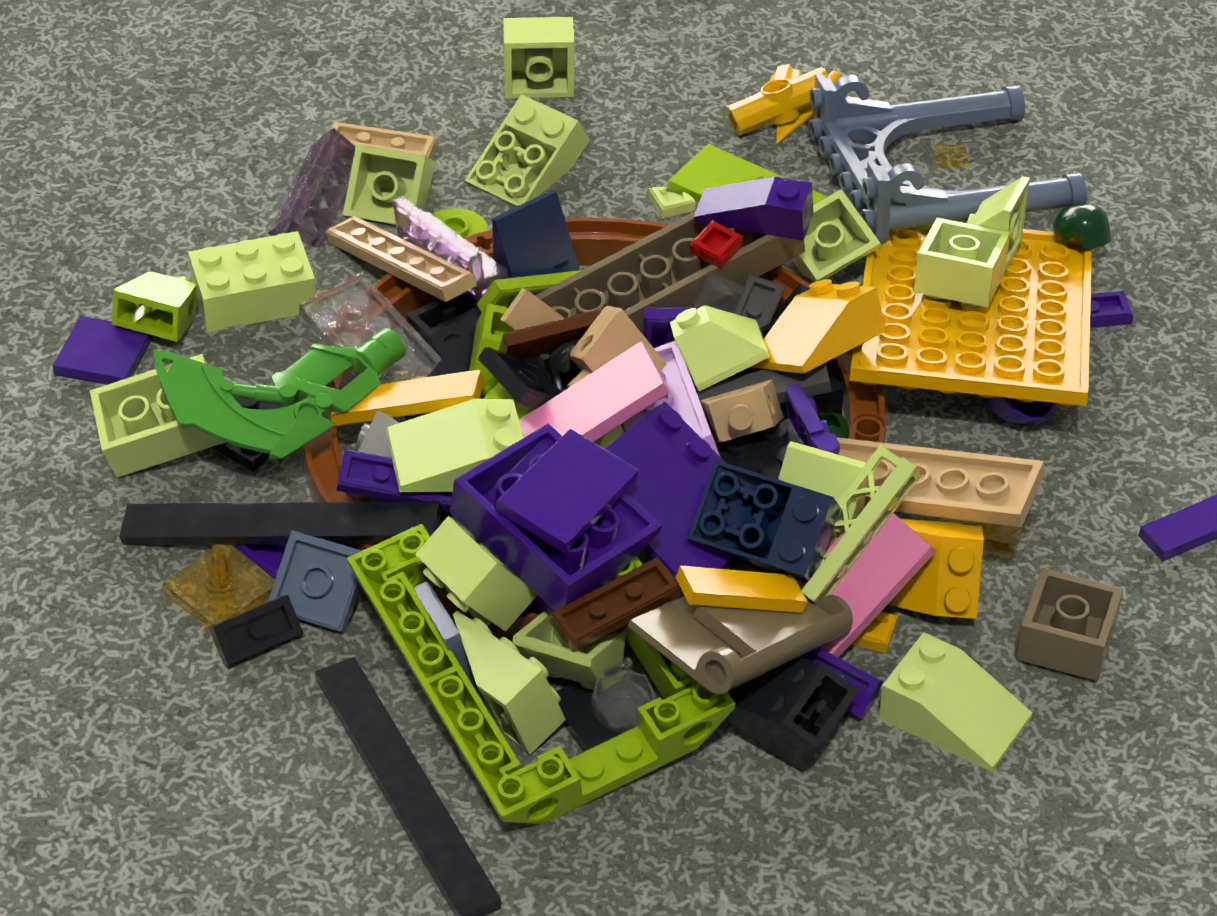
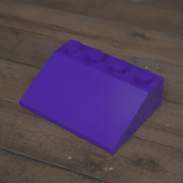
(670, 484)
(546, 570)

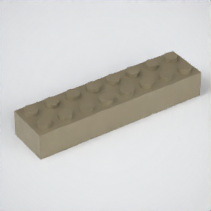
(661, 273)

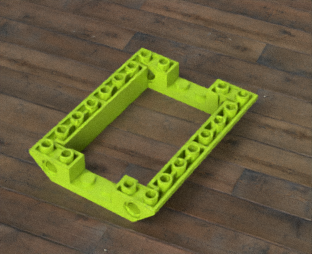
(553, 782)

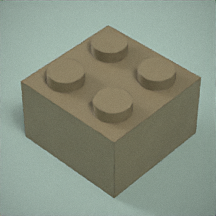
(1069, 624)

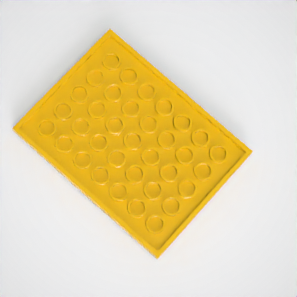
(1021, 347)

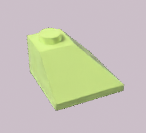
(717, 343)

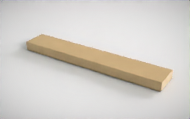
(401, 258)

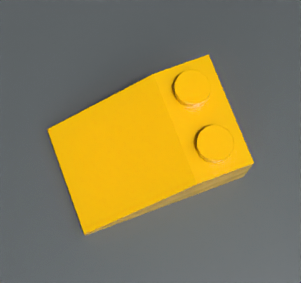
(822, 326)
(951, 577)

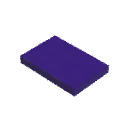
(567, 490)

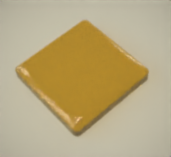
(951, 156)

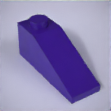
(761, 206)

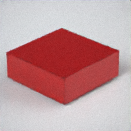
(716, 244)

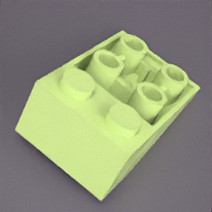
(528, 152)
(511, 685)

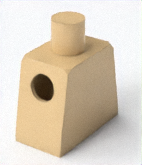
(605, 340)
(742, 411)

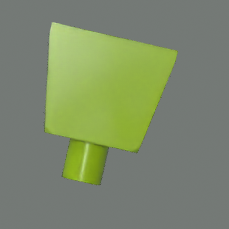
(155, 305)

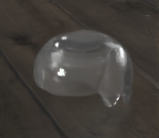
(618, 695)

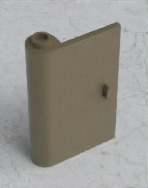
(715, 663)

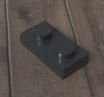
(255, 630)

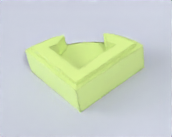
(671, 203)

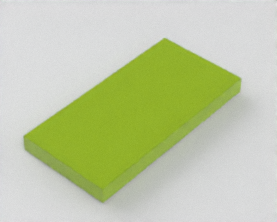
(718, 168)

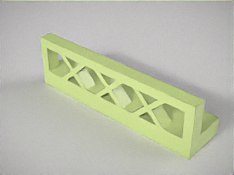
(865, 527)

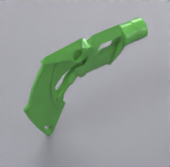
(207, 401)

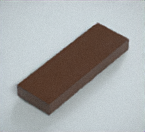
(546, 336)
(615, 604)

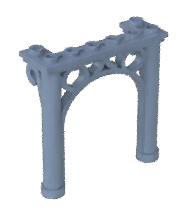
(896, 195)

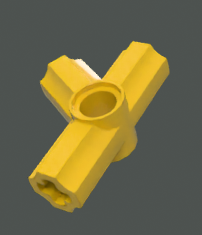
(776, 103)

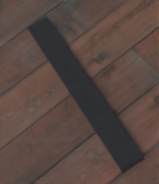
(273, 522)
(408, 790)

